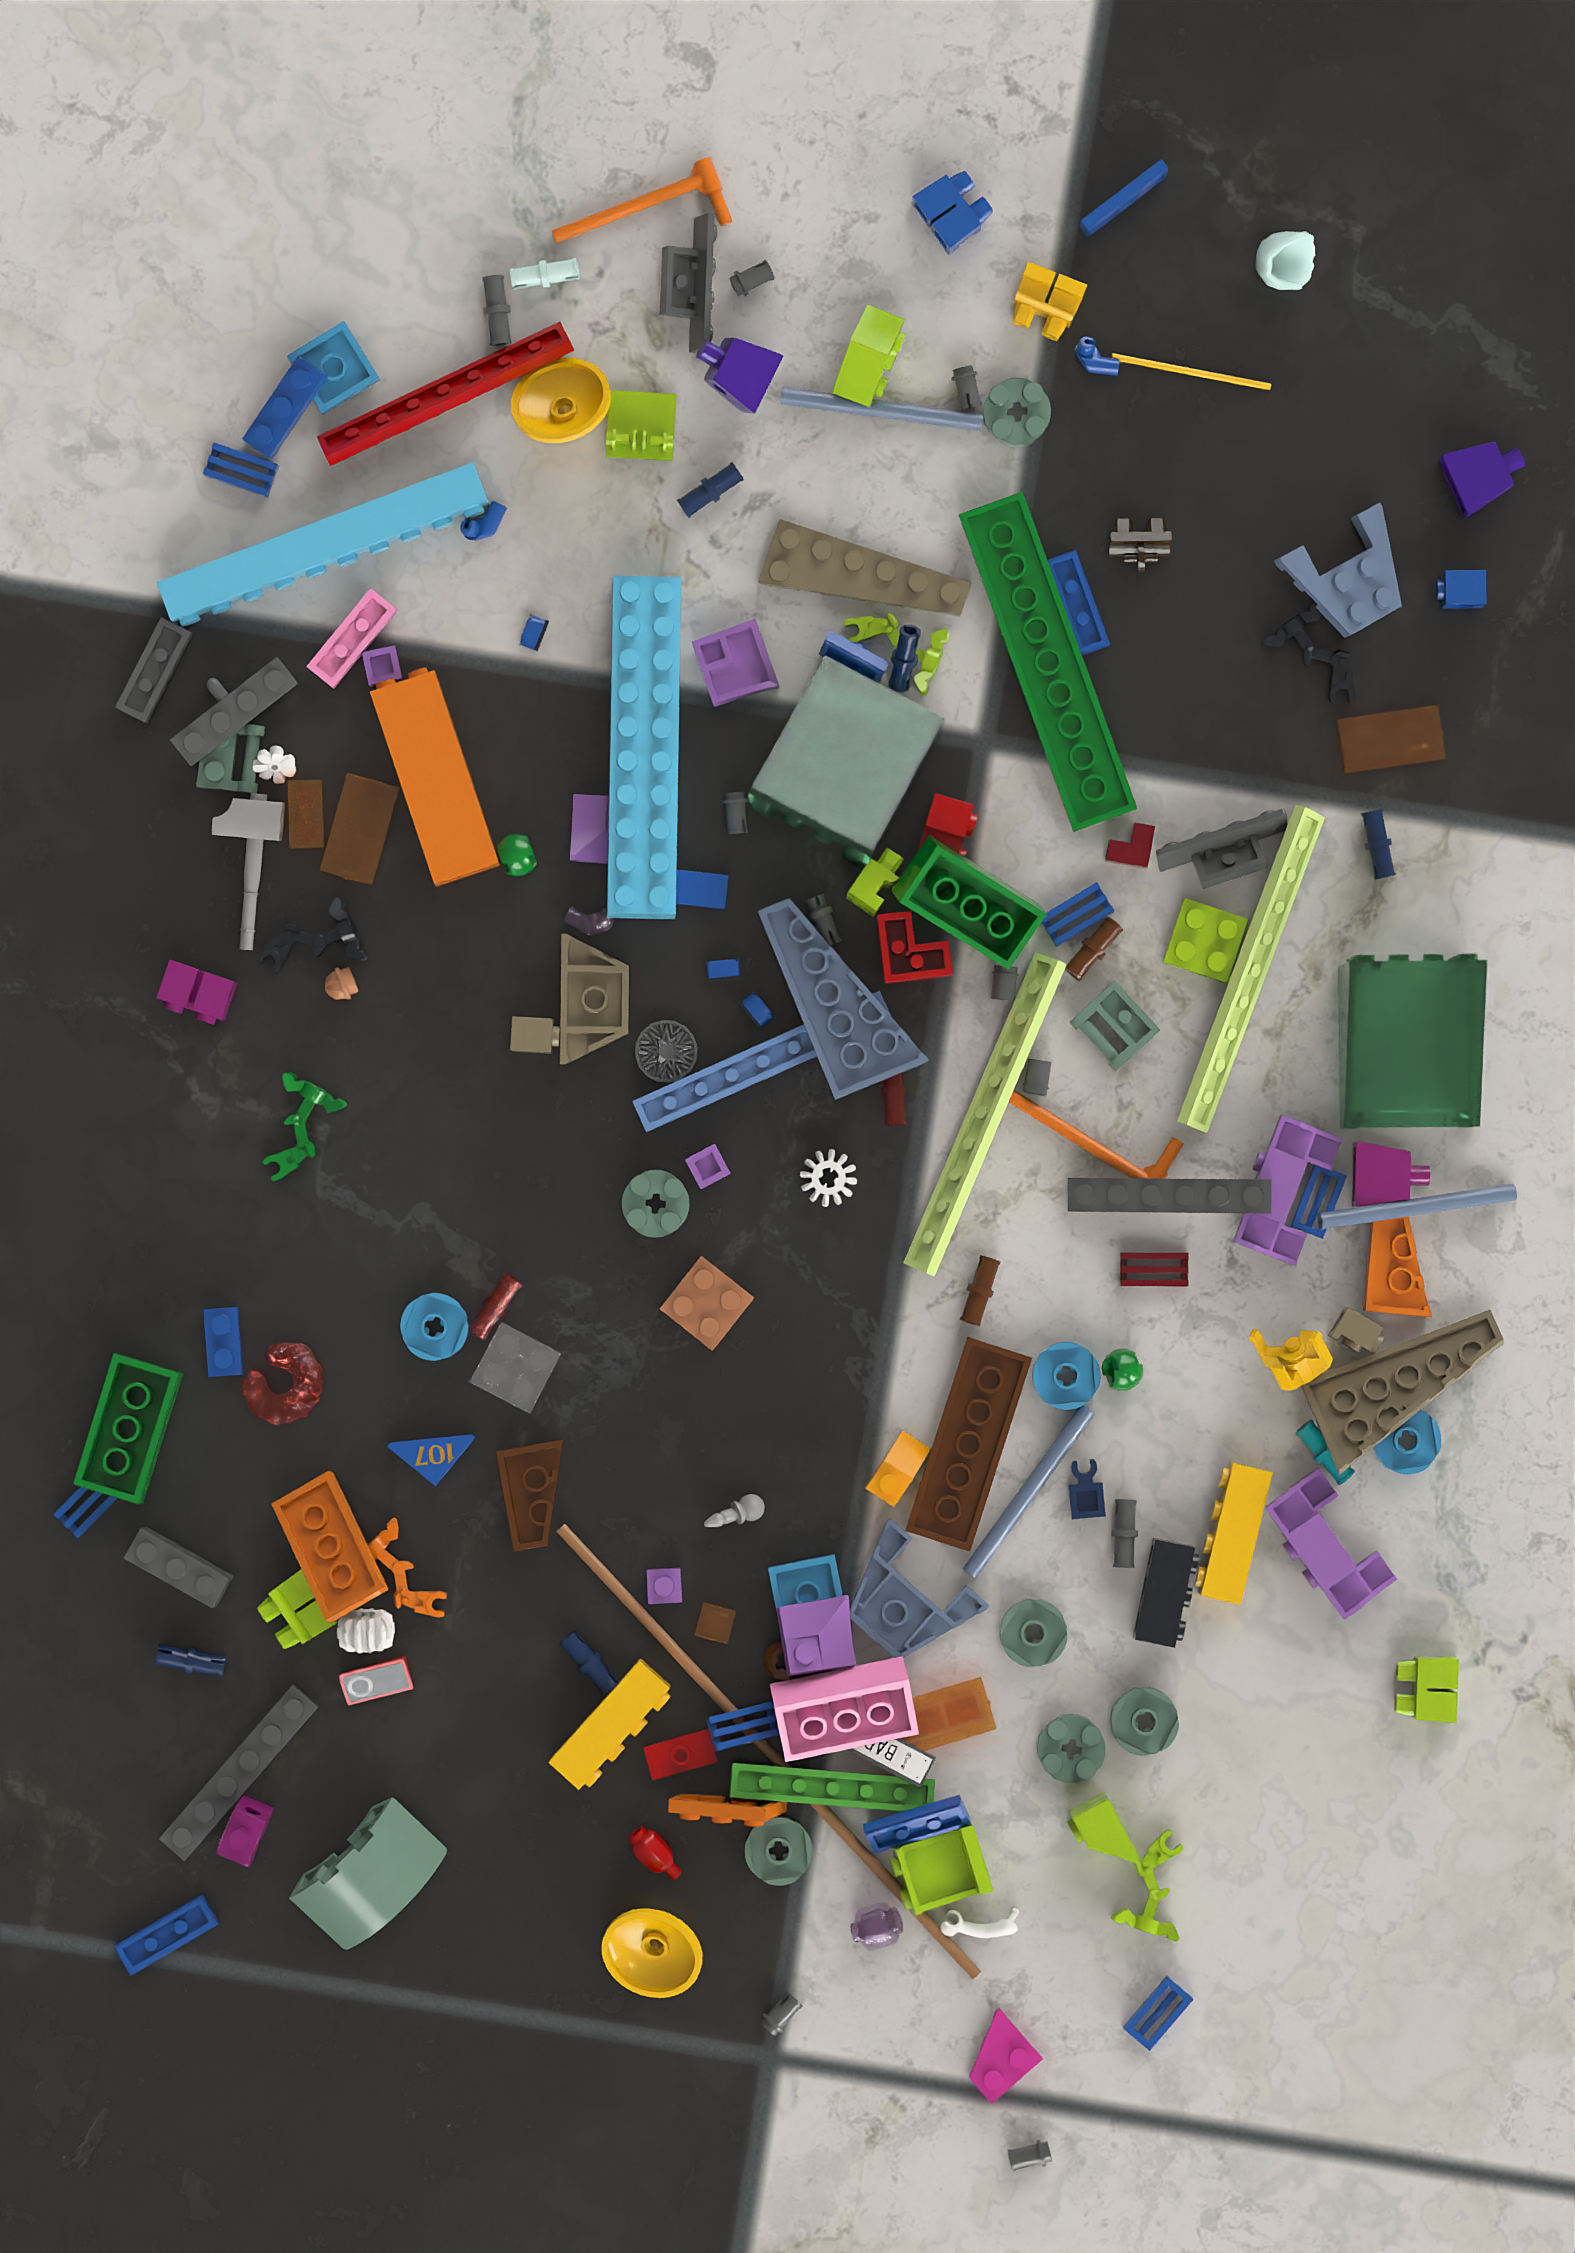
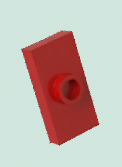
(680, 1754)

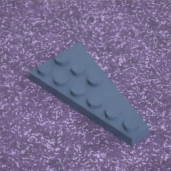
(843, 1019)

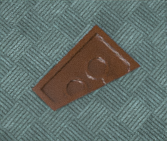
(529, 1491)

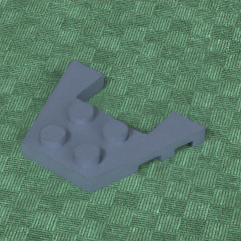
(1358, 588)
(897, 1611)

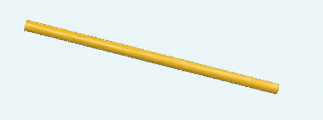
(1189, 371)

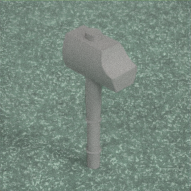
(256, 821)

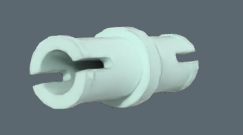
(544, 274)

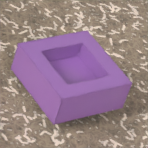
(382, 665)
(707, 1166)
(664, 1585)

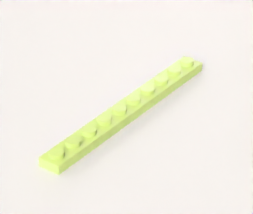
(1251, 969)
(984, 1113)

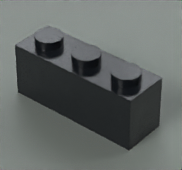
(1165, 1593)

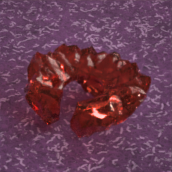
(300, 1399)

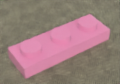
(352, 638)

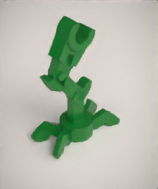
(290, 1158)

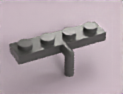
(232, 710)

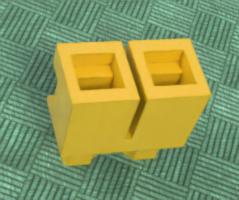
(1033, 294)

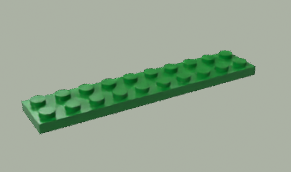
(1047, 662)

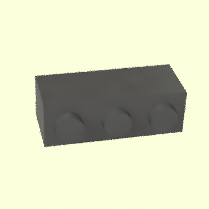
(178, 1567)

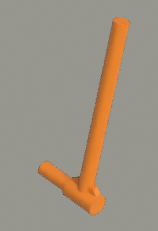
(703, 178)
(1158, 1170)

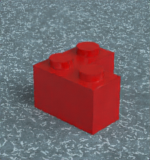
(949, 822)
(903, 958)

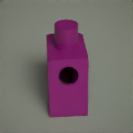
(1384, 1174)
(245, 1831)

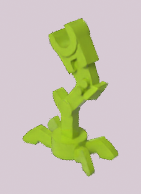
(872, 627)
(1156, 1855)

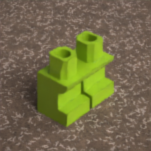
(872, 879)
(286, 1600)
(1429, 1673)

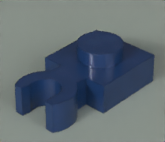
(1086, 1497)

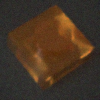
(715, 1623)

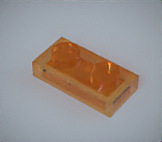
(306, 814)

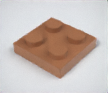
(706, 1303)

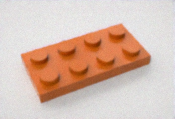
(329, 1546)

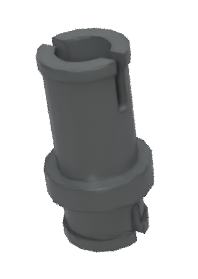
(822, 919)

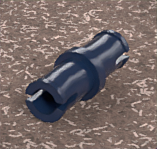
(710, 489)
(904, 658)
(1378, 844)
(190, 1660)
(589, 1662)

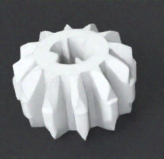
(839, 1182)
(365, 1630)

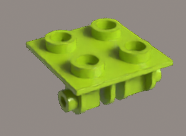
(641, 425)

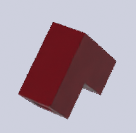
(1137, 851)

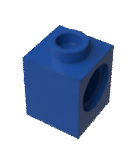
(1462, 589)

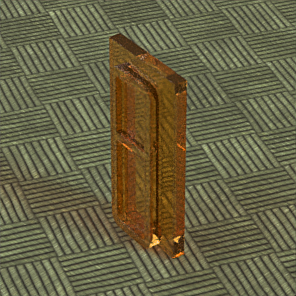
(1391, 739)
(359, 829)
(951, 1714)

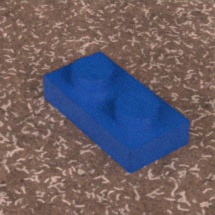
(223, 1341)

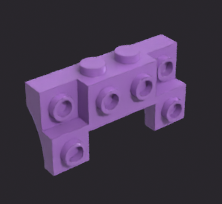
(1284, 1163)
(1317, 1547)

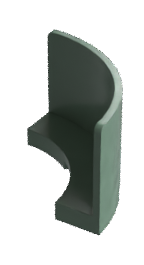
(372, 1878)

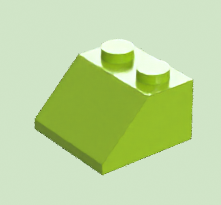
(1101, 1828)

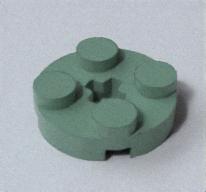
(1003, 426)
(641, 1216)
(1037, 1651)
(1163, 1715)
(1083, 1764)
(794, 1862)

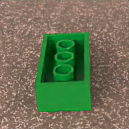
(968, 902)
(128, 1428)

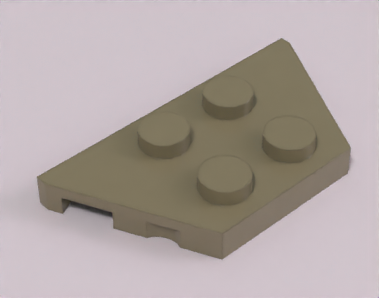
(591, 999)

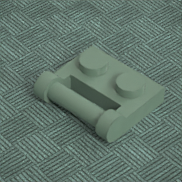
(217, 766)
(1123, 1018)

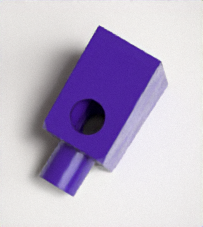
(739, 371)
(1479, 475)

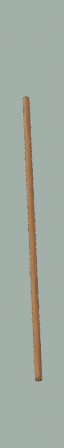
(763, 1745)

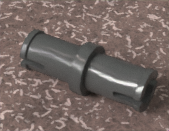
(496, 310)
(1124, 1533)

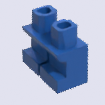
(948, 212)

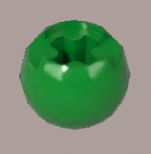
(516, 854)
(1122, 1369)

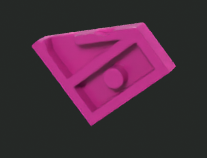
(1002, 2058)

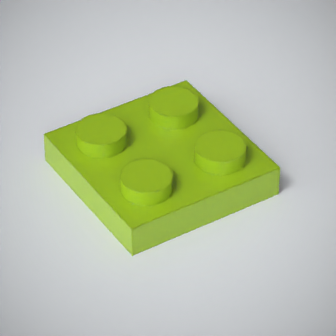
(1205, 940)

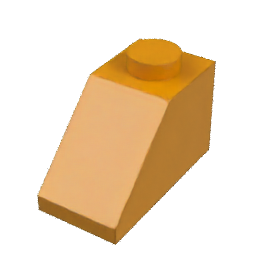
(898, 1468)

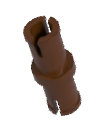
(1093, 948)
(980, 1290)

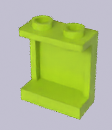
(941, 1870)

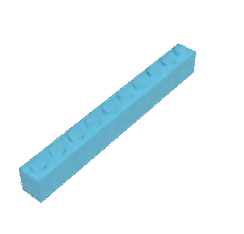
(323, 544)

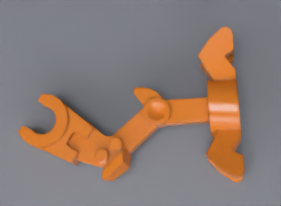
(418, 1600)

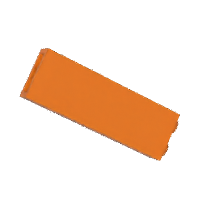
(434, 776)

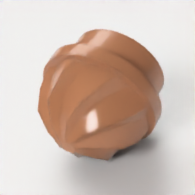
(340, 984)

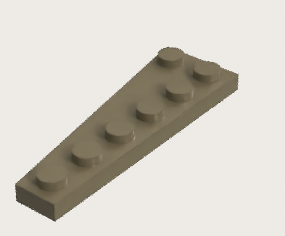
(832, 566)

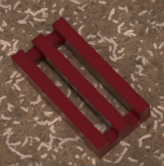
(1183, 1269)

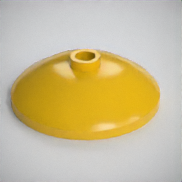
(561, 400)
(649, 1965)

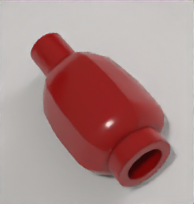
(654, 1852)

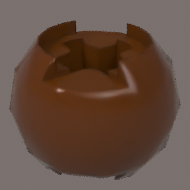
(769, 1662)

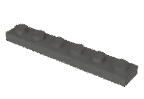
(1170, 1195)
(239, 1772)

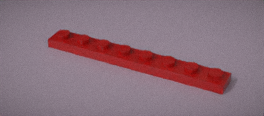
(445, 393)

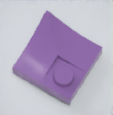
(735, 663)
(589, 829)
(816, 1636)

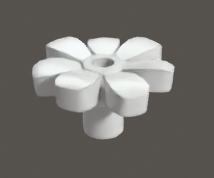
(274, 764)

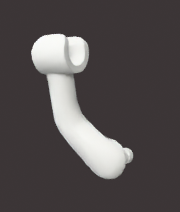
(997, 1929)

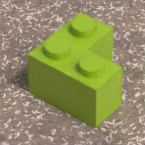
(868, 355)

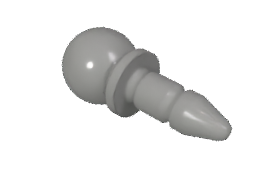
(748, 1508)

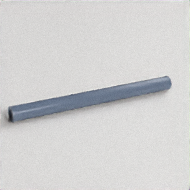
(883, 409)
(1417, 1206)
(1028, 1491)

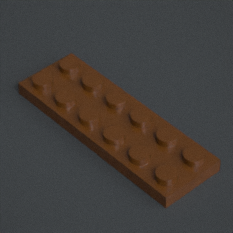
(968, 1444)

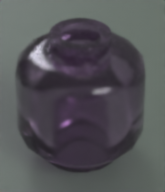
(877, 1926)

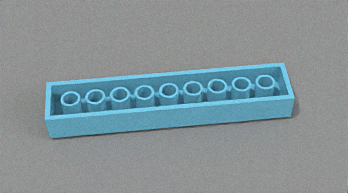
(644, 747)

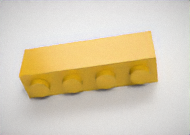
(1234, 1532)
(610, 1724)

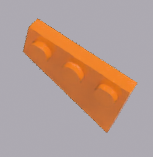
(1393, 1271)
(715, 1806)

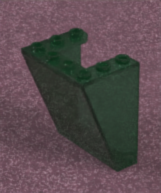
(845, 760)
(1411, 1041)

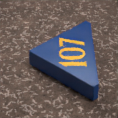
(433, 1455)

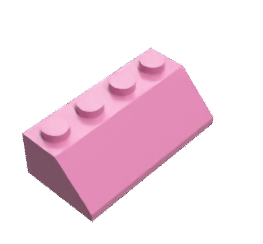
(844, 1709)

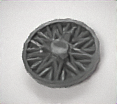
(666, 1051)

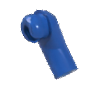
(1092, 360)
(484, 526)

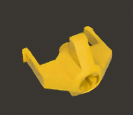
(1297, 1360)

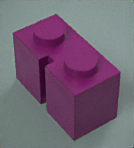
(196, 991)

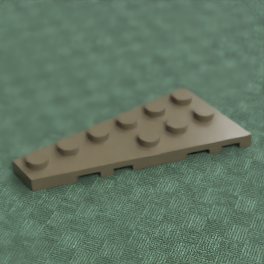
(1380, 1392)

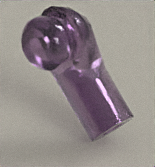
(589, 924)

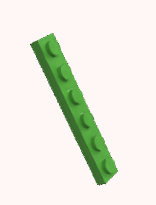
(827, 1788)

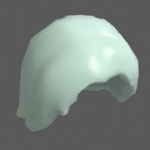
(1286, 259)

